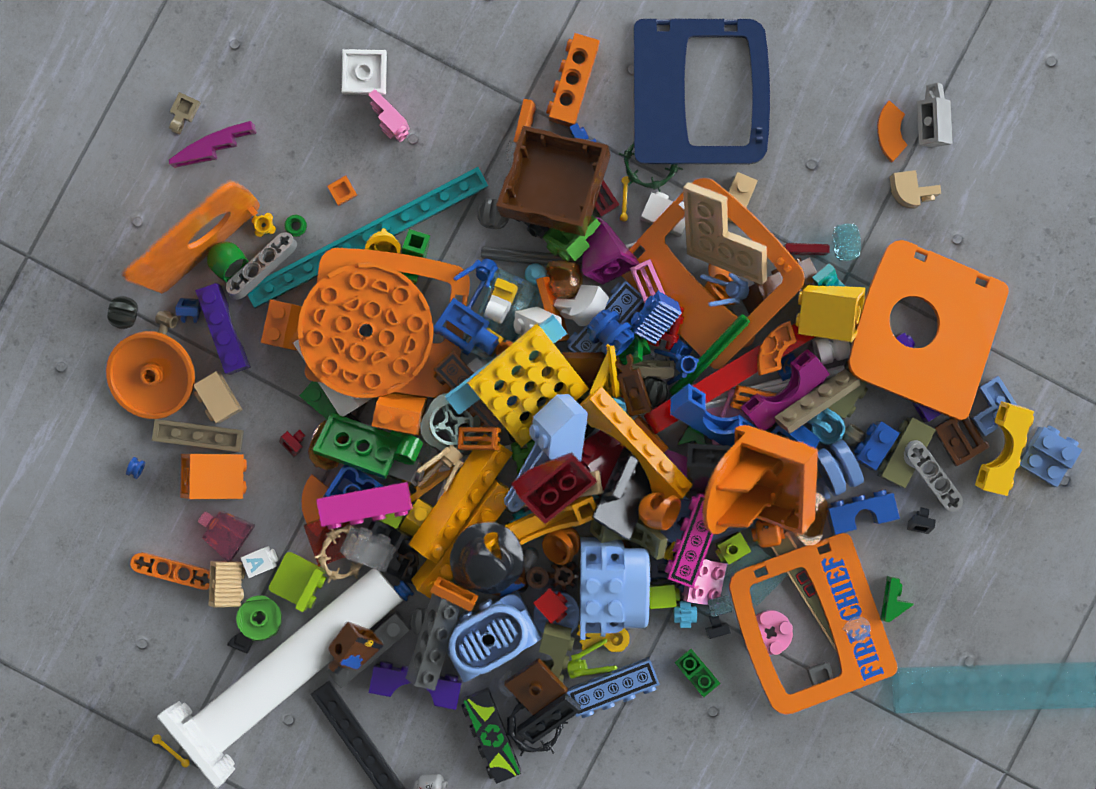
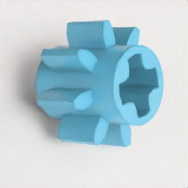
(685, 614)

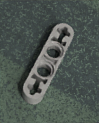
(264, 268)
(936, 474)

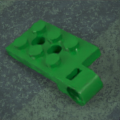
(382, 450)

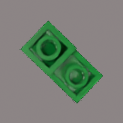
(697, 673)

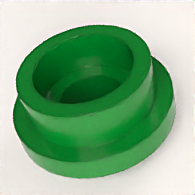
(289, 223)

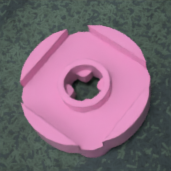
(783, 630)

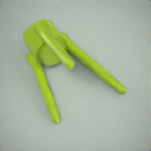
(579, 668)

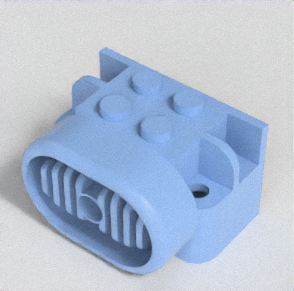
(612, 587)
(505, 620)

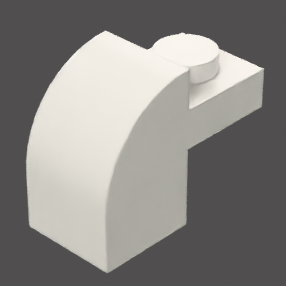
(587, 304)

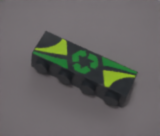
(492, 735)

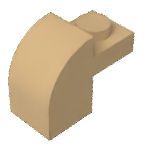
(906, 190)

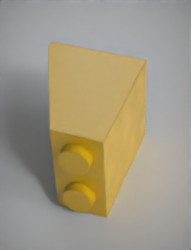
(830, 311)

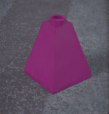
(606, 255)

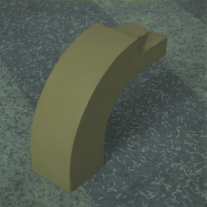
(646, 537)

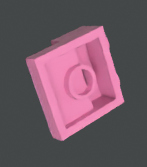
(392, 122)

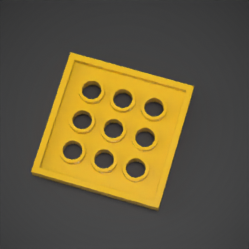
(514, 385)

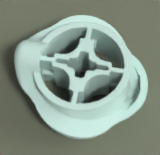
(428, 430)

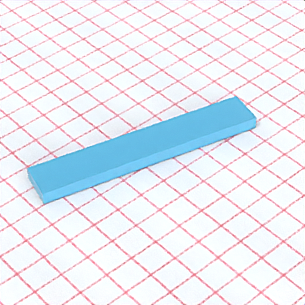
(464, 396)

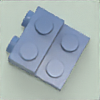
(1050, 455)

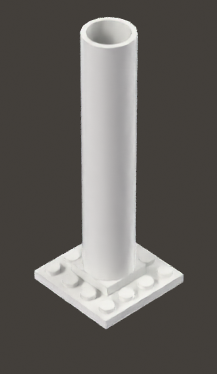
(275, 677)

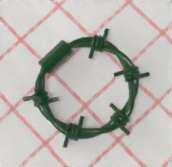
(634, 178)

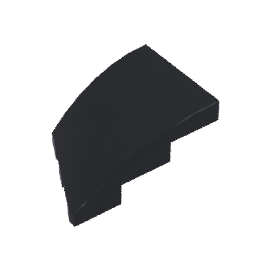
(405, 558)

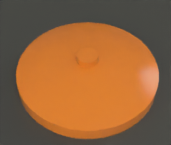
(150, 375)

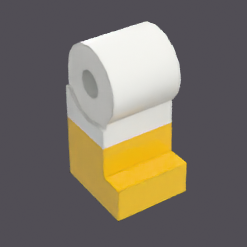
(500, 300)

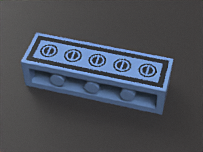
(624, 301)
(614, 686)

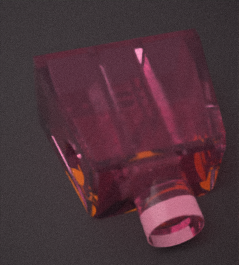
(225, 533)

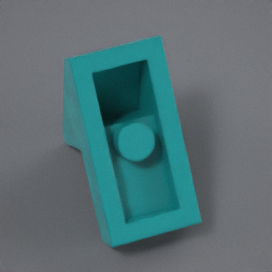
(827, 277)

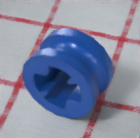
(135, 467)
(403, 590)

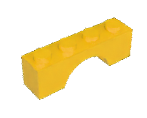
(999, 474)

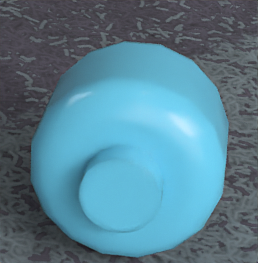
(534, 272)

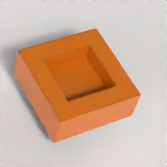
(342, 190)

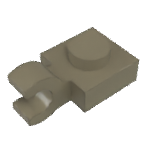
(184, 109)

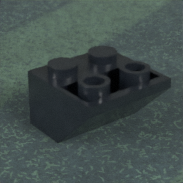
(702, 462)

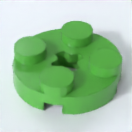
(251, 628)

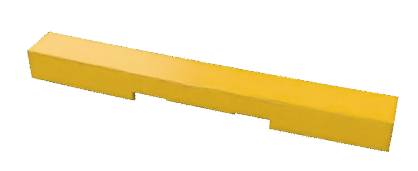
(613, 374)

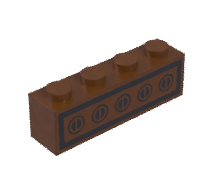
(454, 372)

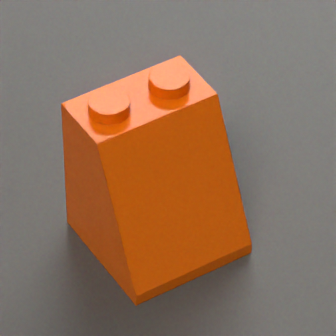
(400, 412)
(212, 476)

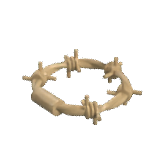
(322, 557)

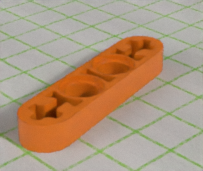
(172, 574)

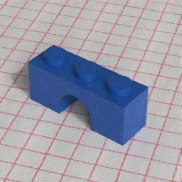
(881, 506)

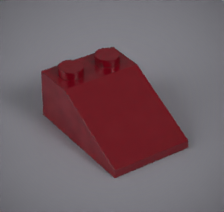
(601, 454)
(553, 485)

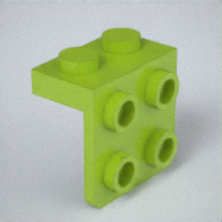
(298, 581)

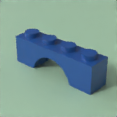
(690, 407)

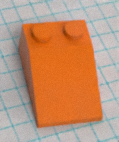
(281, 325)

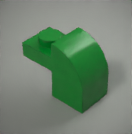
(415, 245)

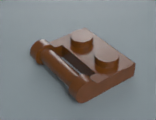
(956, 442)

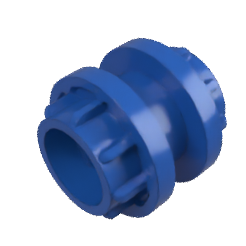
(608, 330)

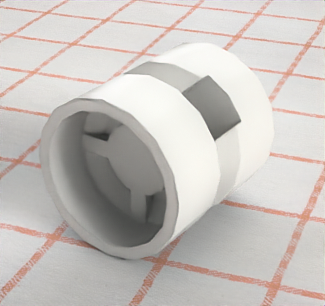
(829, 349)

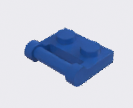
(463, 319)

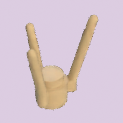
(448, 457)

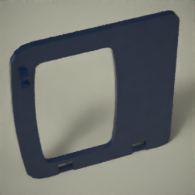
(660, 92)

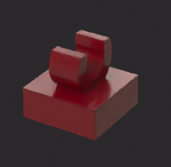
(292, 443)

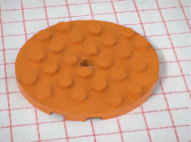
(332, 337)

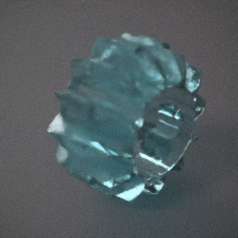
(846, 242)

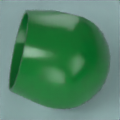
(222, 256)

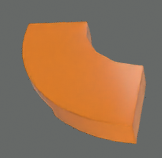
(889, 131)
(773, 347)
(312, 490)

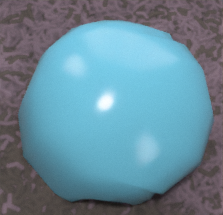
(836, 433)

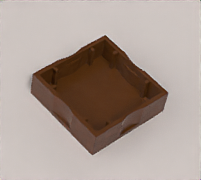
(554, 181)

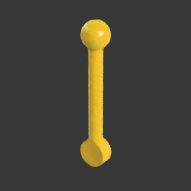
(624, 217)
(158, 739)

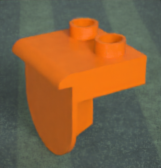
(762, 480)

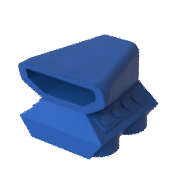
(350, 480)

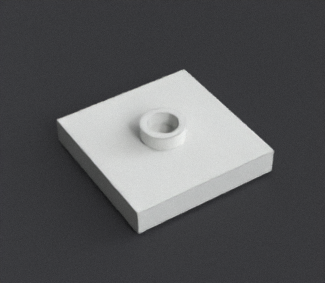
(363, 71)

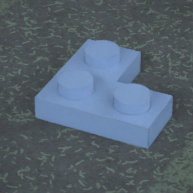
(994, 392)

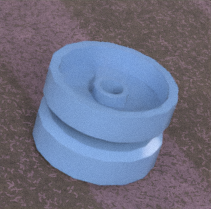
(839, 467)

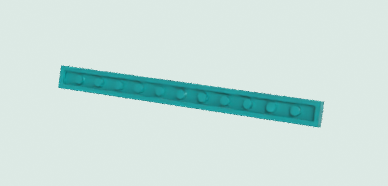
(394, 223)

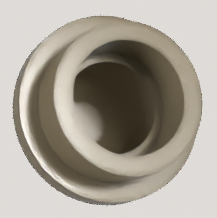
(853, 435)

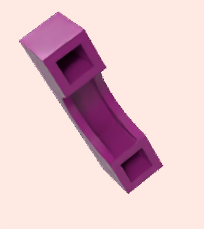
(805, 376)

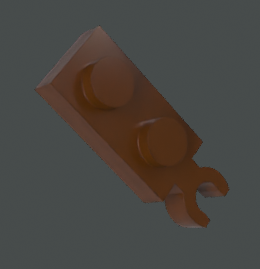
(632, 387)

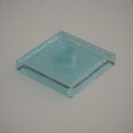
(762, 589)

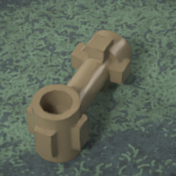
(166, 320)

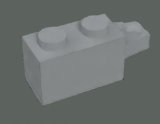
(934, 118)

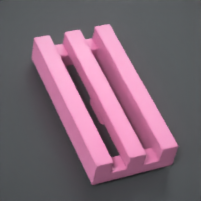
(641, 267)

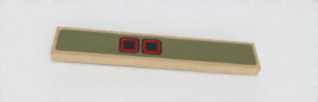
(804, 586)

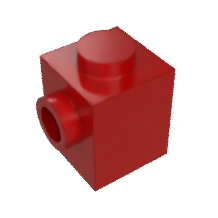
(552, 605)

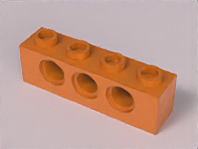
(588, 49)

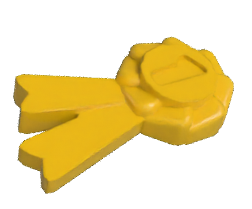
(615, 641)

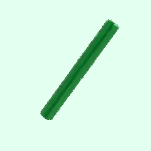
(712, 353)

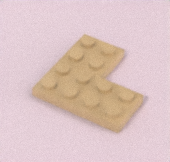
(712, 242)

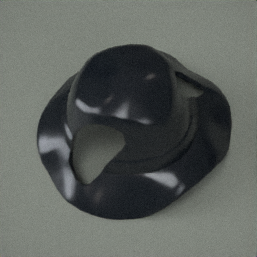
(477, 567)

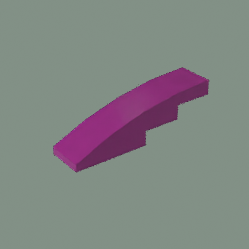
(206, 147)

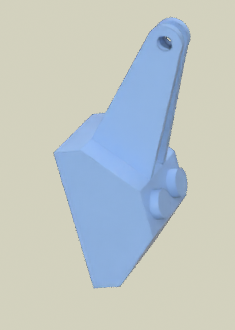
(557, 432)

